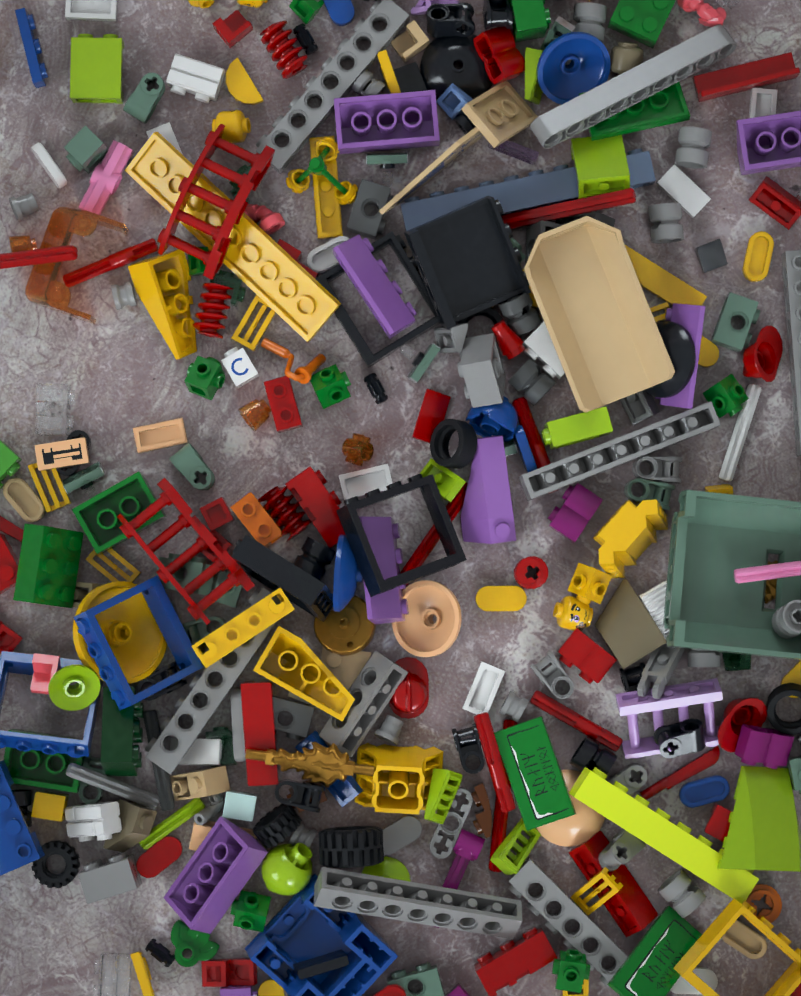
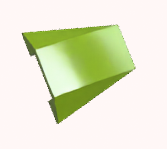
(763, 823)

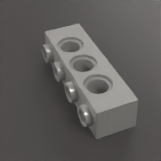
(371, 693)

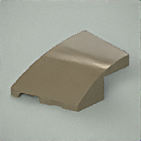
(628, 627)

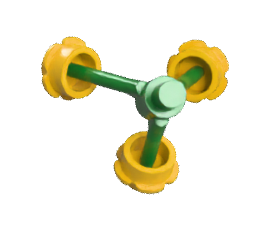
(326, 151)

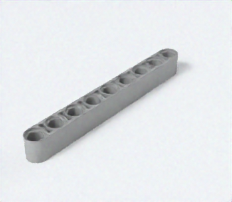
(633, 86)

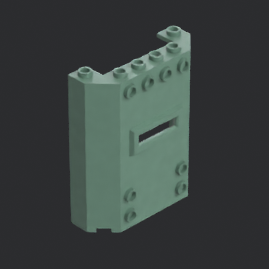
(707, 544)

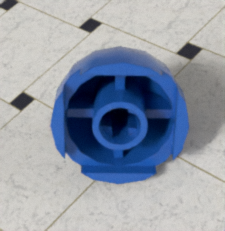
(494, 420)

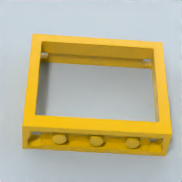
(243, 627)
(783, 986)

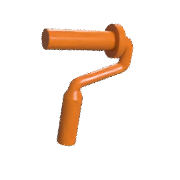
(301, 374)

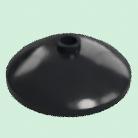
(439, 70)
(683, 356)

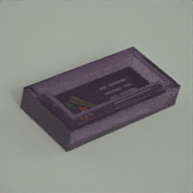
(517, 151)

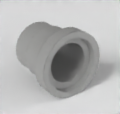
(23, 206)
(390, 730)

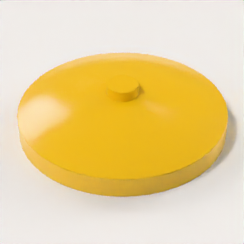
(128, 630)

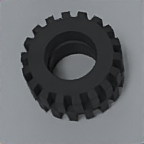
(351, 846)

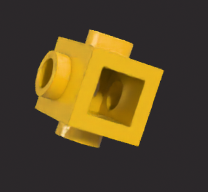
(589, 584)

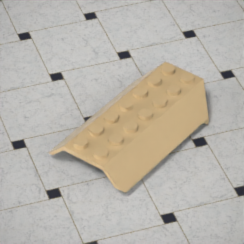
(596, 313)

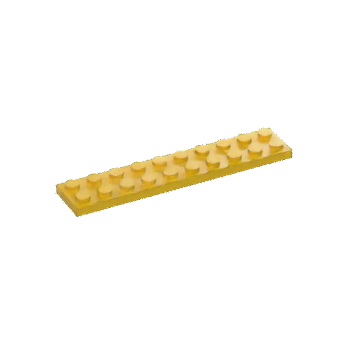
(252, 252)

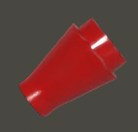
(508, 340)

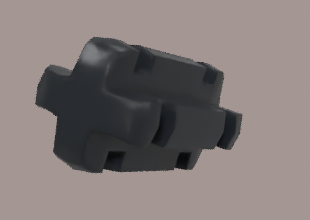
(305, 39)
(375, 388)
(160, 953)

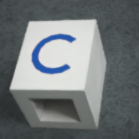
(239, 367)

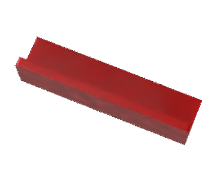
(745, 77)
(259, 730)
(629, 905)

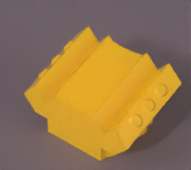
(629, 535)
(399, 777)

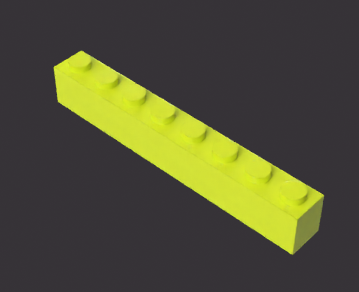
(660, 833)

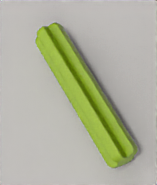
(172, 822)

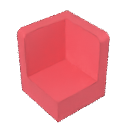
(44, 668)

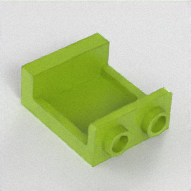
(96, 69)
(600, 165)

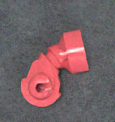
(708, 15)
(270, 220)

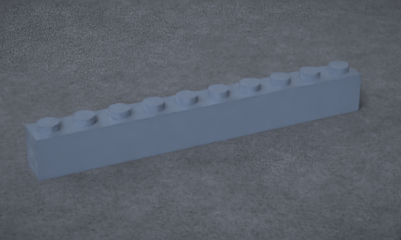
(519, 193)

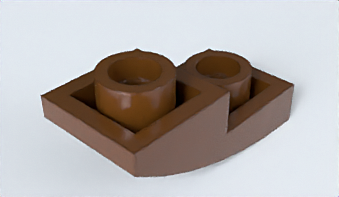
(484, 819)

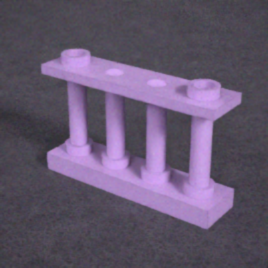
(674, 696)

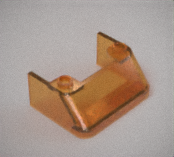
(42, 284)

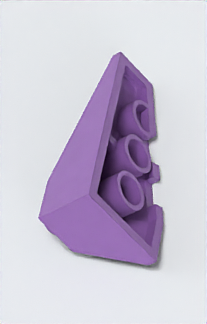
(487, 501)

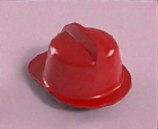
(763, 356)
(413, 692)
(738, 712)

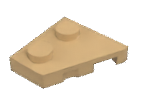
(345, 667)

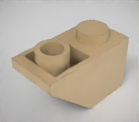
(200, 783)

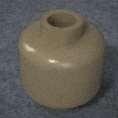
(625, 57)

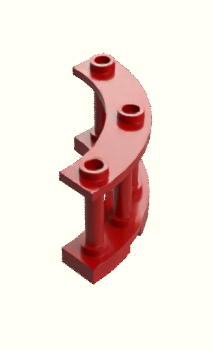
(233, 208)
(205, 541)

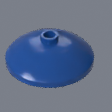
(587, 70)
(345, 575)

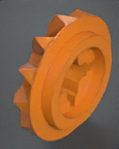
(772, 899)

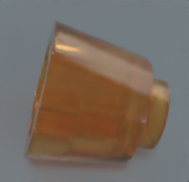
(22, 243)
(255, 413)

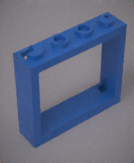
(169, 626)
(22, 664)

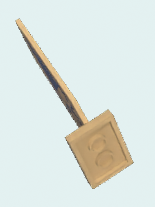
(497, 117)

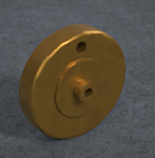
(346, 630)

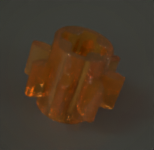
(357, 449)

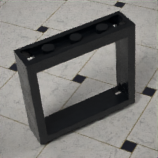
(409, 264)
(362, 550)
(278, 572)

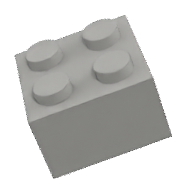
(482, 370)
(109, 878)

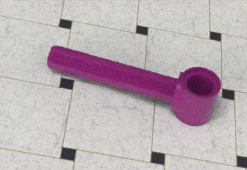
(466, 848)

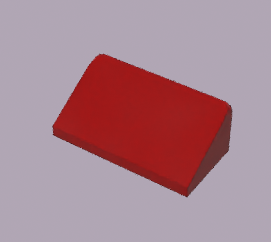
(777, 202)
(430, 415)

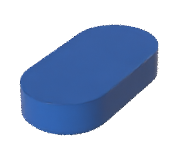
(340, 11)
(524, 449)
(704, 791)

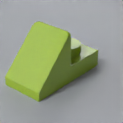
(447, 481)

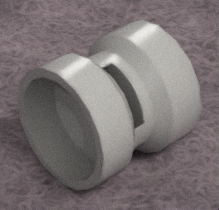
(369, 84)

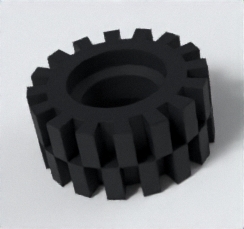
(277, 825)
(71, 868)

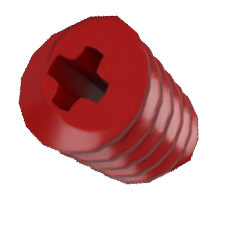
(283, 49)
(212, 310)
(284, 511)
(521, 569)

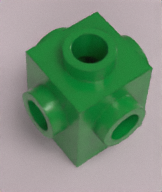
(205, 377)
(330, 386)
(726, 396)
(251, 911)
(570, 970)

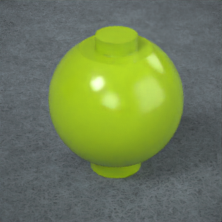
(287, 868)

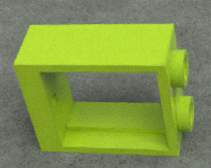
(577, 428)

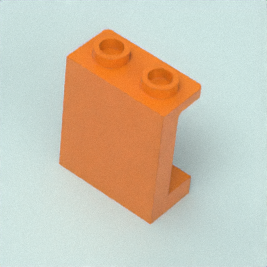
(257, 520)

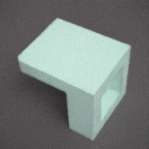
(239, 805)

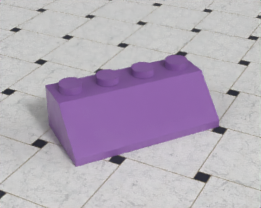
(386, 122)
(769, 142)
(374, 286)
(692, 319)
(382, 537)
(215, 875)

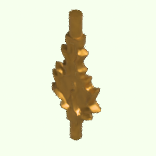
(319, 763)

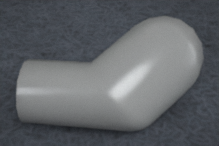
(211, 811)

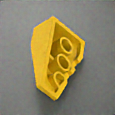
(165, 294)
(298, 669)

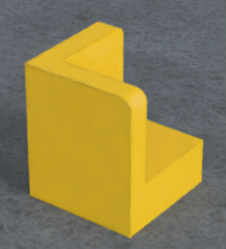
(50, 806)

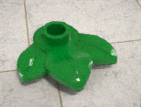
(196, 941)

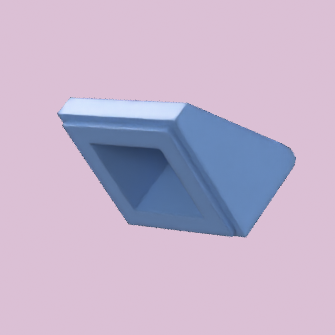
(453, 101)

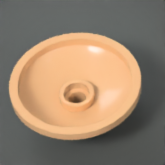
(418, 631)
(575, 828)

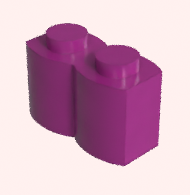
(575, 512)
(763, 746)

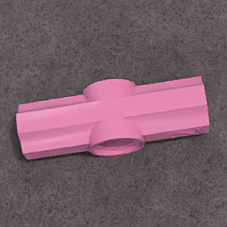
(106, 178)

